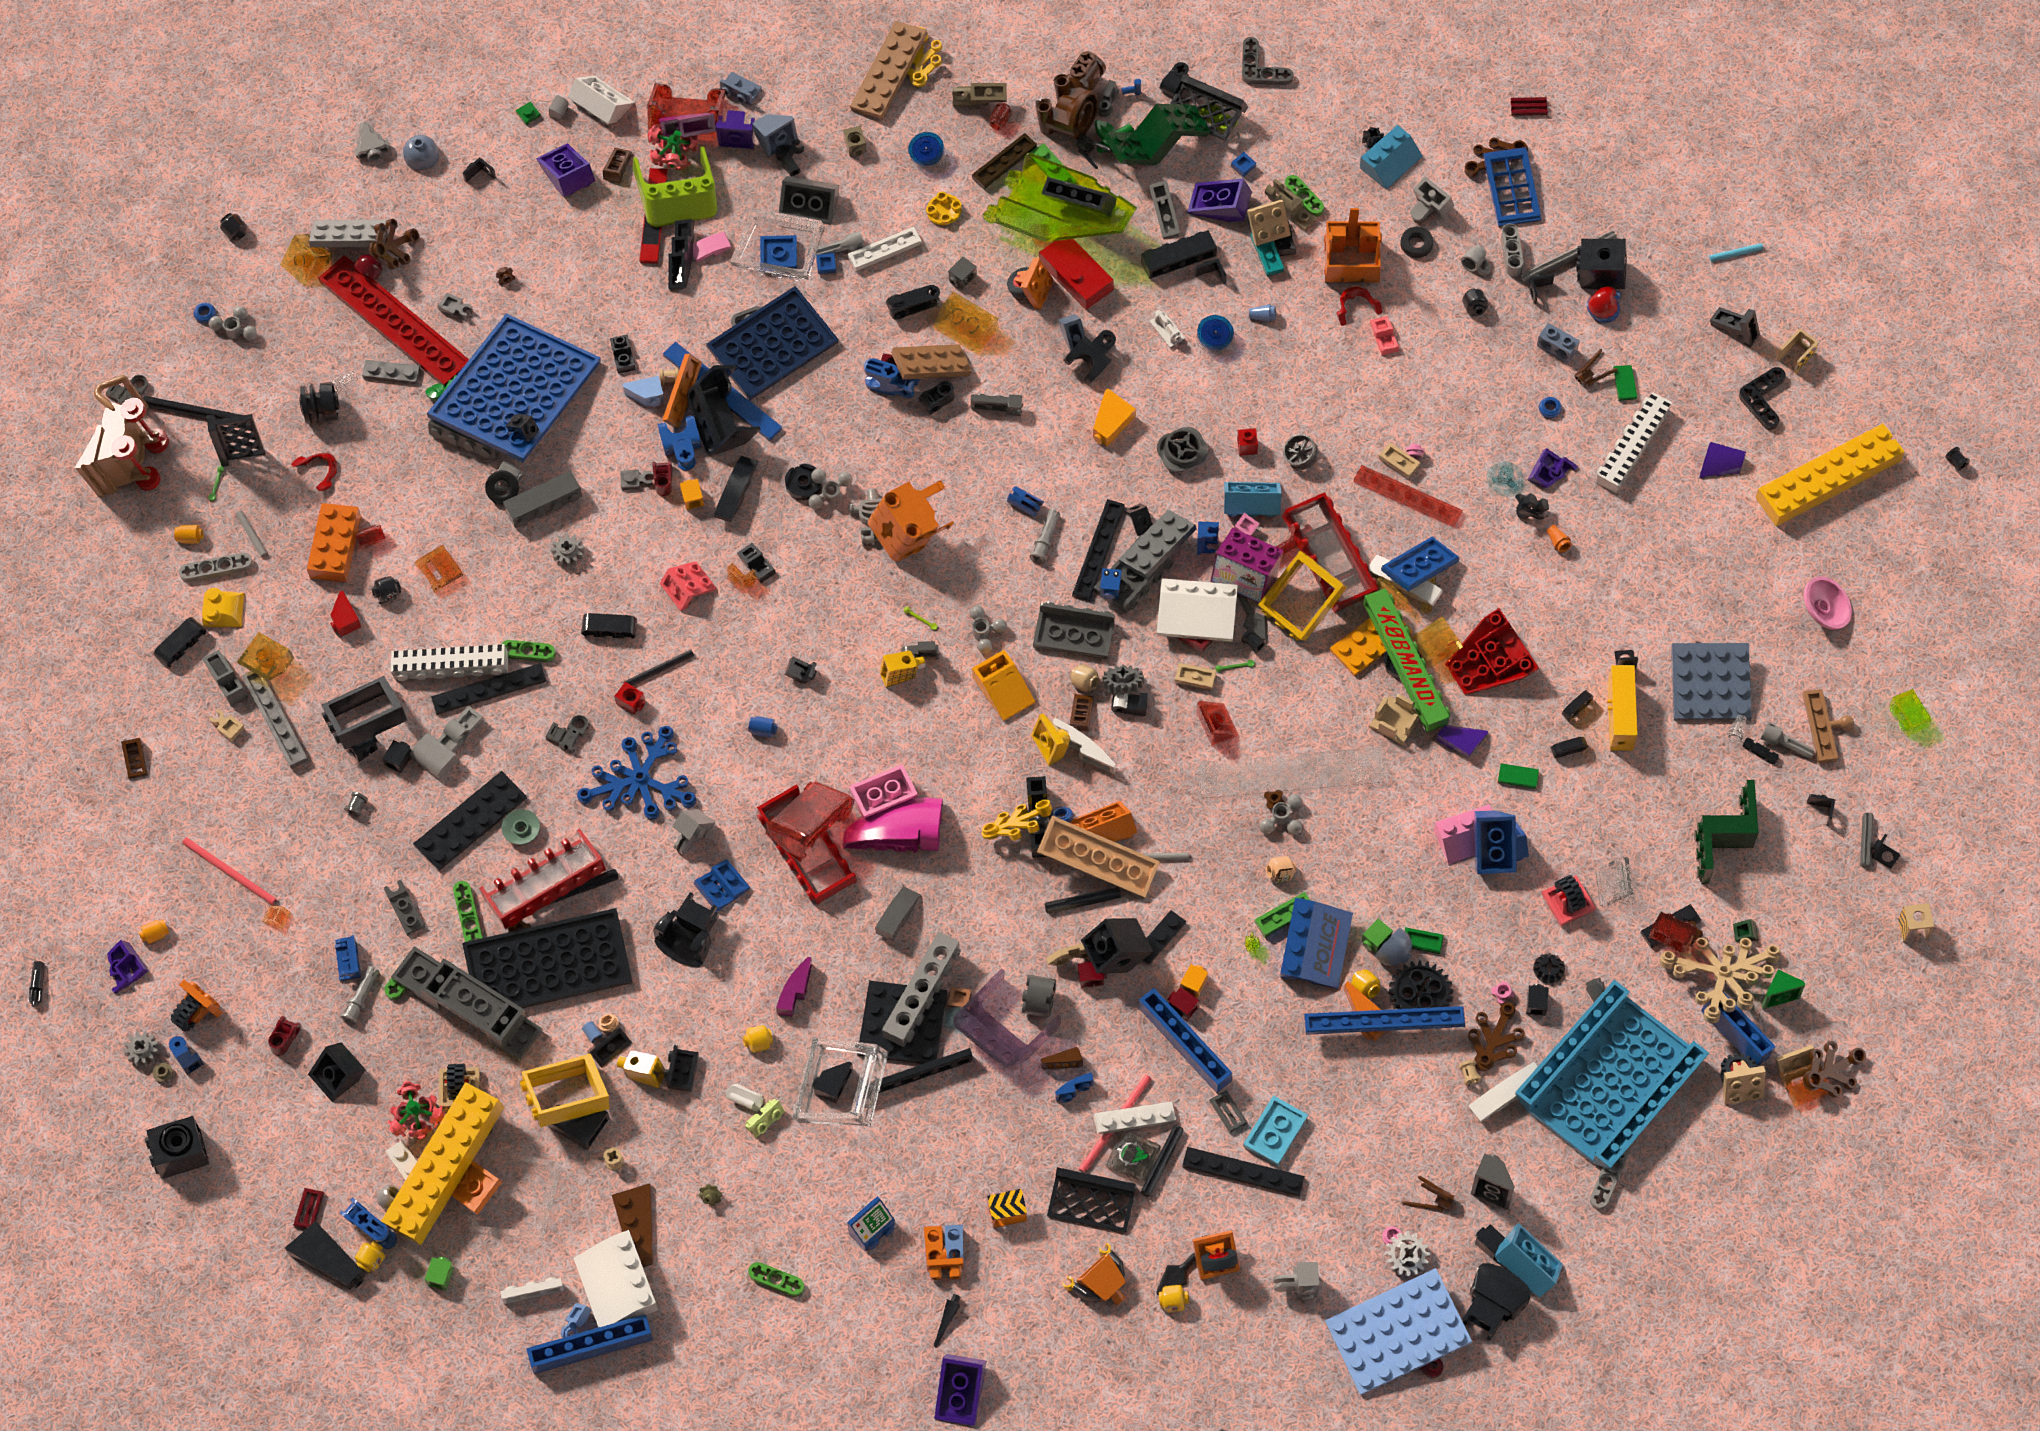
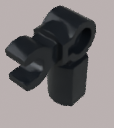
(784, 154)

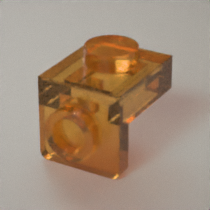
(735, 576)

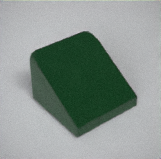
(1745, 929)

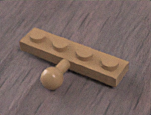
(1822, 727)

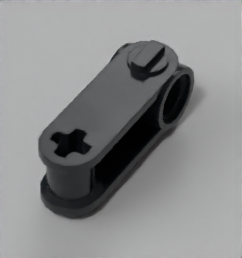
(913, 301)

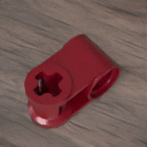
(663, 475)
(283, 1032)

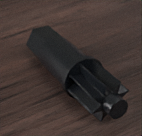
(36, 988)

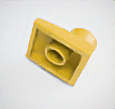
(222, 608)
(1050, 739)

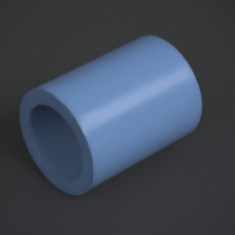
(592, 1031)

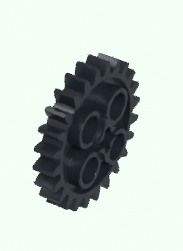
(1404, 984)

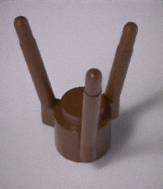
(1585, 375)
(1443, 1199)

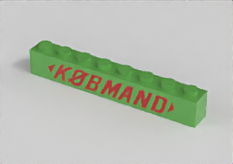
(1406, 660)

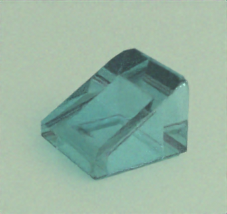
(948, 1017)

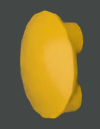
(944, 208)

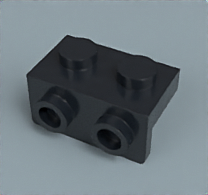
(681, 1069)

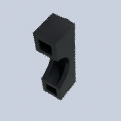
(1036, 792)

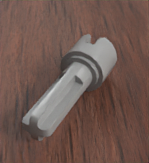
(852, 242)
(1774, 735)

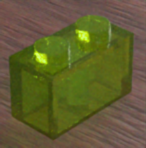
(1910, 712)

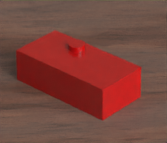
(1077, 272)

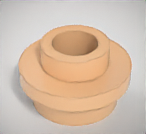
(608, 1023)

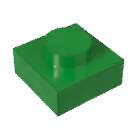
(528, 113)

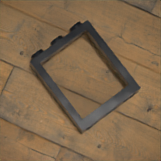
(370, 726)

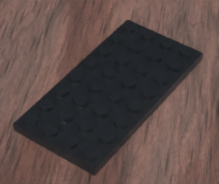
(552, 959)

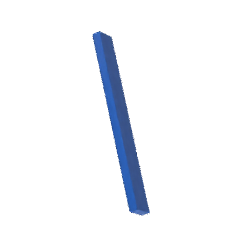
(736, 401)
(1384, 1020)

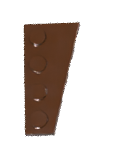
(634, 1214)

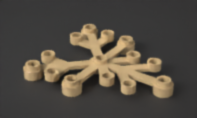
(1723, 973)

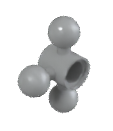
(239, 313)
(819, 476)
(998, 626)
(1293, 826)

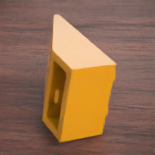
(1002, 685)

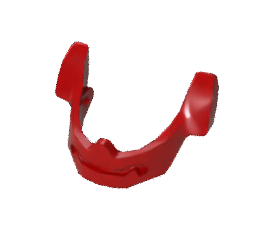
(1351, 293)
(326, 483)

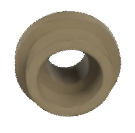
(164, 1077)

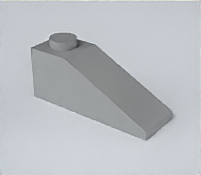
(1164, 208)

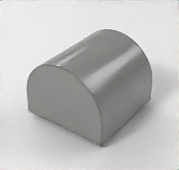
(558, 107)

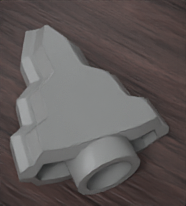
(370, 144)

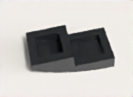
(1285, 245)
(754, 559)

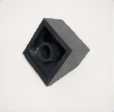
(336, 1070)

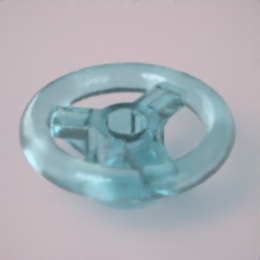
(1507, 470)

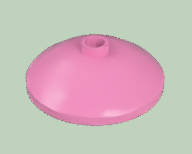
(1827, 603)

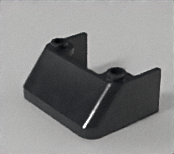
(713, 414)

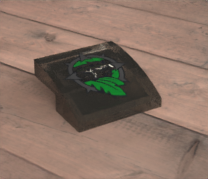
(1133, 1156)

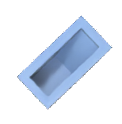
(645, 391)

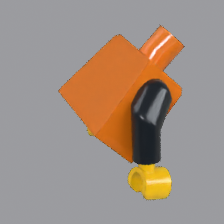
(1101, 1279)

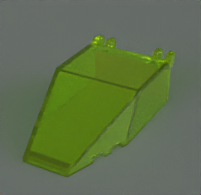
(1050, 220)

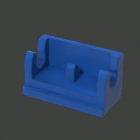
(1207, 535)
(347, 958)

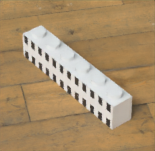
(1633, 443)
(449, 662)

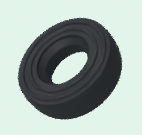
(1419, 232)
(506, 476)

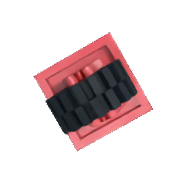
(1568, 900)

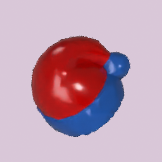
(1604, 305)

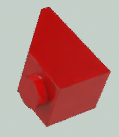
(343, 616)

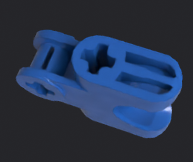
(886, 379)
(681, 443)
(369, 1224)

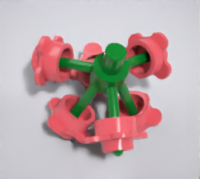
(670, 146)
(406, 1111)

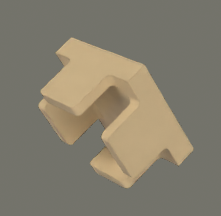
(1395, 718)

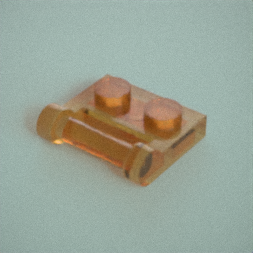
(443, 564)
(1799, 1093)

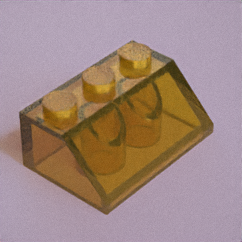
(966, 322)

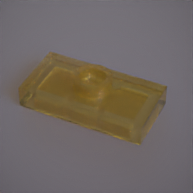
(1398, 597)

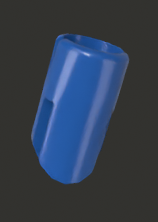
(1022, 497)

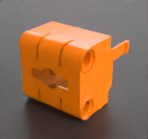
(1352, 233)
(906, 520)

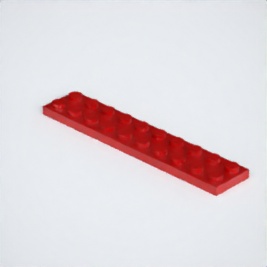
(394, 320)

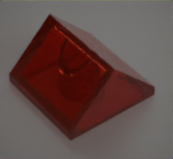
(1216, 721)

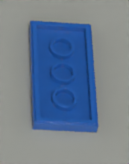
(1420, 563)

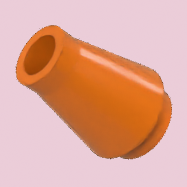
(1559, 540)

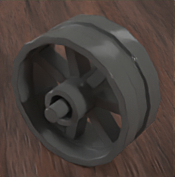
(1301, 451)

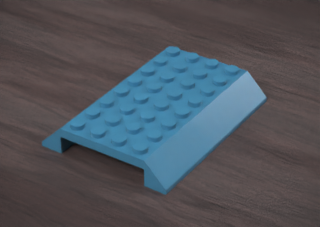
(1609, 1077)

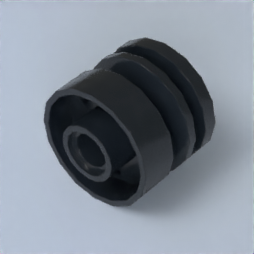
(320, 402)

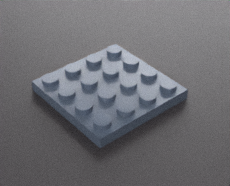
(1710, 680)

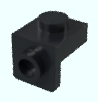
(523, 424)
(800, 670)

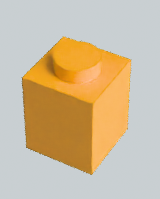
(691, 494)
(1194, 980)

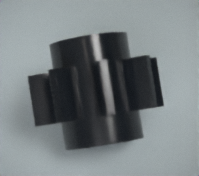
(1372, 136)

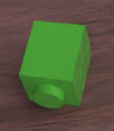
(1376, 936)
(439, 1273)

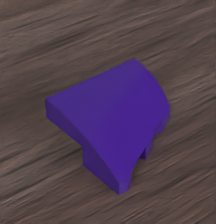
(1722, 460)
(1547, 476)
(1461, 738)
(122, 959)

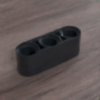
(609, 625)
(179, 641)

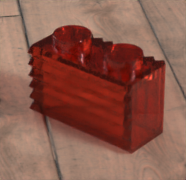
(1673, 932)

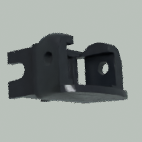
(687, 936)
(1494, 1295)

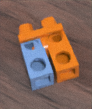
(946, 1257)

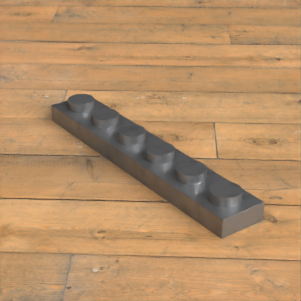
(275, 719)

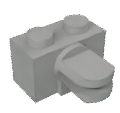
(1431, 200)
(692, 826)
(1303, 1281)

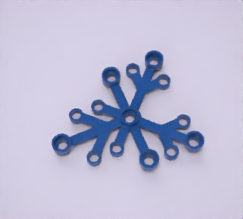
(616, 784)

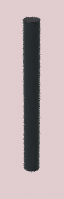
(659, 668)

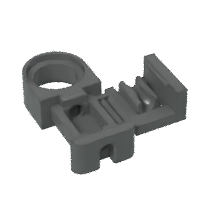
(121, 394)
(923, 649)
(567, 737)

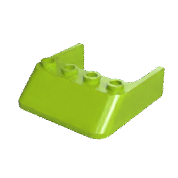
(678, 199)

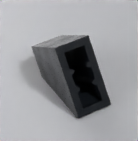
(582, 1129)

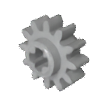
(559, 551)
(136, 1054)

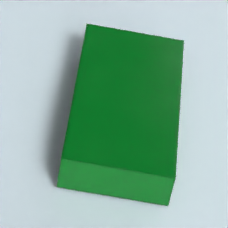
(1625, 383)
(1518, 776)
(1425, 940)

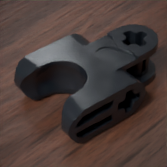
(1093, 353)

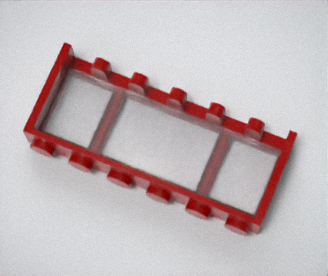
(1326, 541)
(823, 868)
(544, 881)

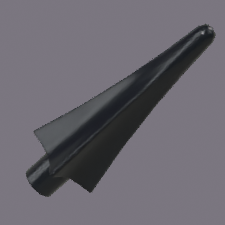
(950, 1310)

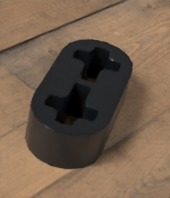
(1577, 705)
(1569, 747)

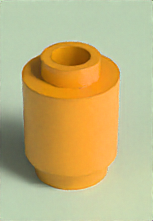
(188, 534)
(153, 931)

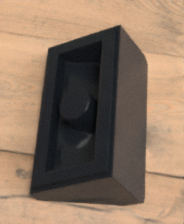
(609, 1046)

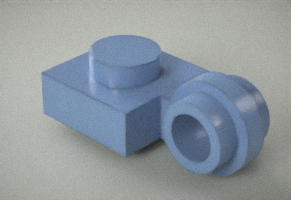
(576, 1317)

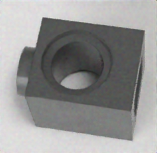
(962, 272)

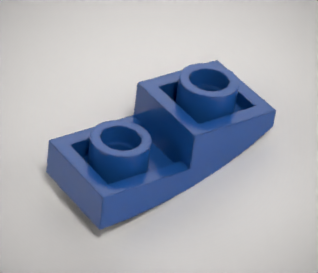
(1068, 1090)

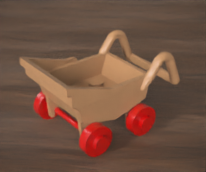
(118, 444)

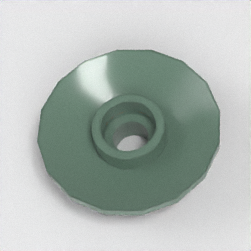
(518, 819)

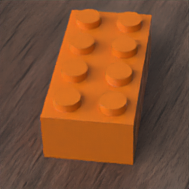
(334, 542)

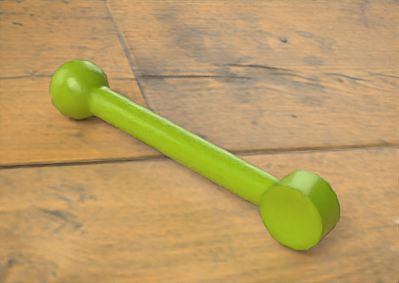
(933, 626)

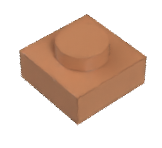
(958, 997)

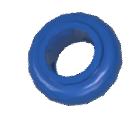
(202, 306)
(1548, 413)
(1063, 810)

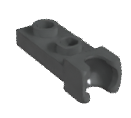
(998, 403)
(404, 908)

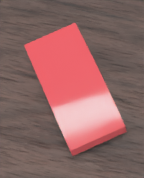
(1384, 335)

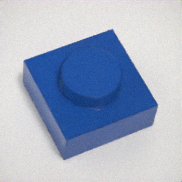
(1243, 164)
(826, 263)

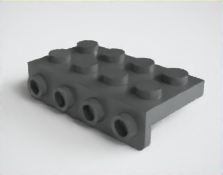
(1133, 585)
(1074, 630)

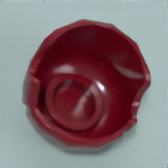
(369, 266)

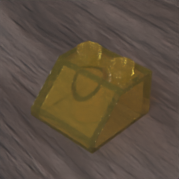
(305, 261)
(1437, 642)
(266, 657)

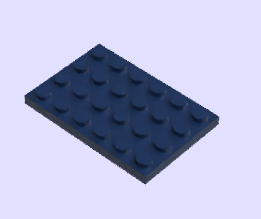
(772, 342)

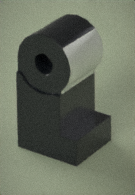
(1130, 703)

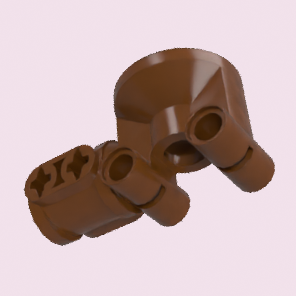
(1075, 99)

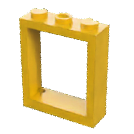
(1300, 559)
(560, 1071)

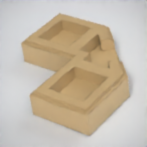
(1066, 954)

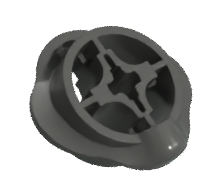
(1177, 463)

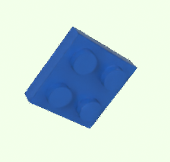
(779, 250)

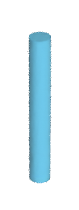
(1736, 252)

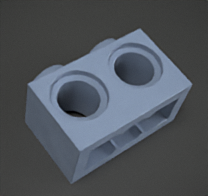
(1558, 343)

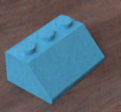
(1390, 157)
(1252, 498)
(1529, 1260)

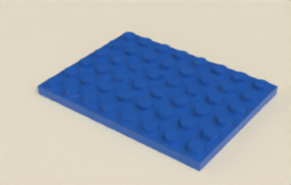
(513, 374)

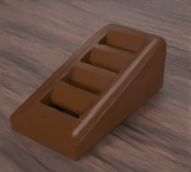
(613, 174)
(1081, 725)
(129, 744)
(1066, 1059)

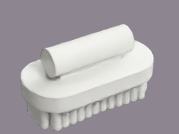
(745, 1097)

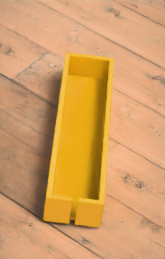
(1829, 474)
(443, 1163)

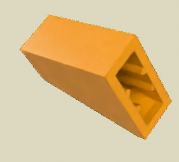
(1112, 418)

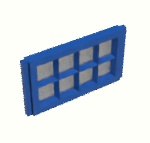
(1512, 186)

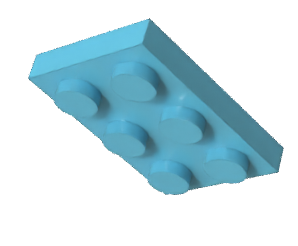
(1275, 1130)

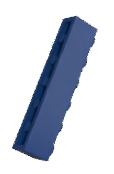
(1185, 1040)
(589, 1344)

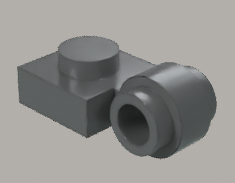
(1110, 93)

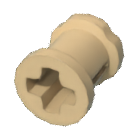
(663, 379)
(1470, 1072)
(616, 1163)

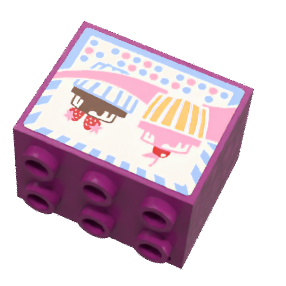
(1248, 564)

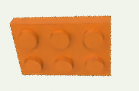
(476, 1187)

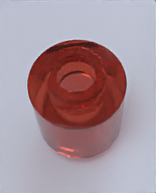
(1000, 116)
(370, 536)

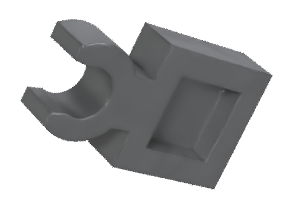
(452, 305)
(632, 479)

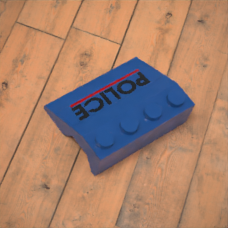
(1316, 943)

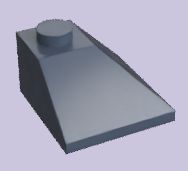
(774, 131)

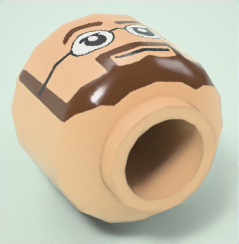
(1280, 869)

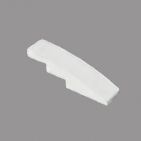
(1424, 592)
(1087, 748)
(1501, 1094)

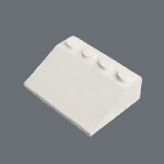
(1197, 610)
(615, 1280)

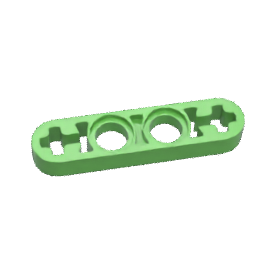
(467, 916)

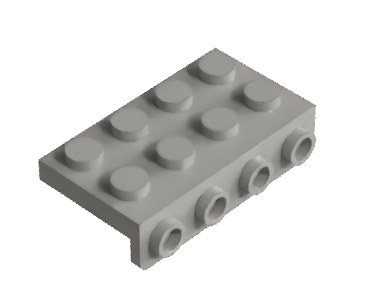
(344, 233)

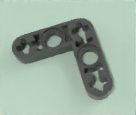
(1258, 72)

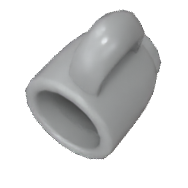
(1474, 259)
(506, 466)

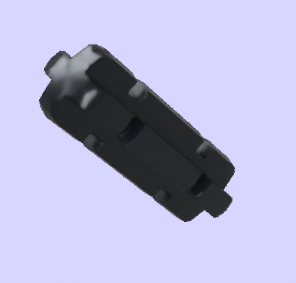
(1760, 750)

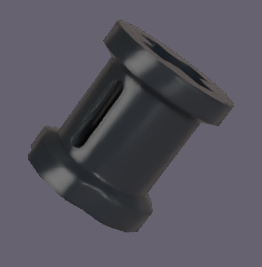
(1957, 458)
(1253, 640)

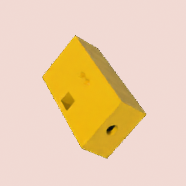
(1622, 707)

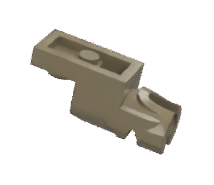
(979, 94)
(1293, 205)

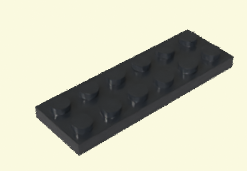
(470, 820)

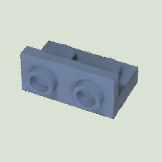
(740, 87)

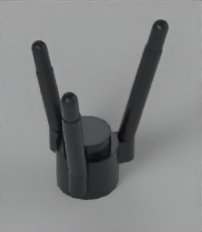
(1088, 144)

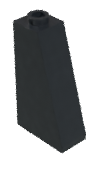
(320, 1252)

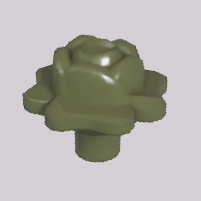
(710, 1194)

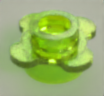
(1252, 943)

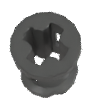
(356, 804)

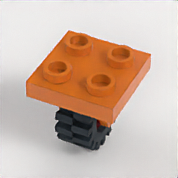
(193, 1006)

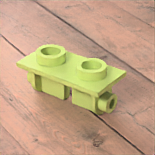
(770, 1112)

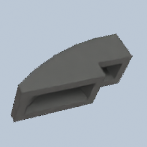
(225, 678)
(897, 913)

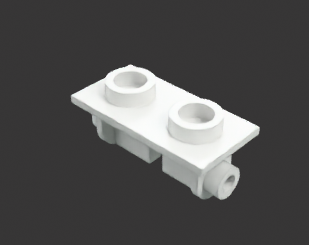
(1166, 328)

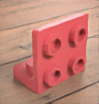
(685, 582)

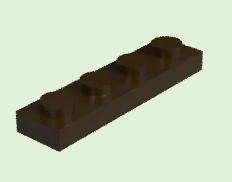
(1004, 161)

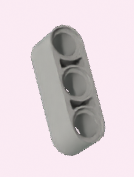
(1512, 243)

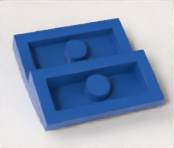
(727, 878)

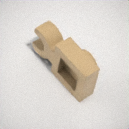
(227, 726)

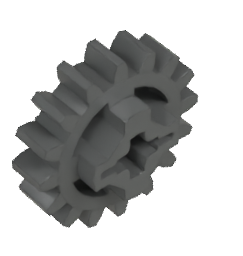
(1123, 679)

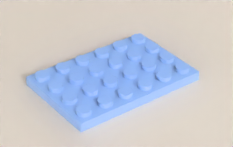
(1398, 1331)

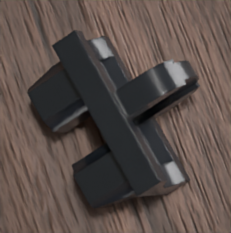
(1530, 501)

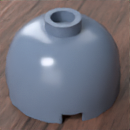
(420, 152)
(1395, 949)

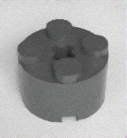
(1038, 996)

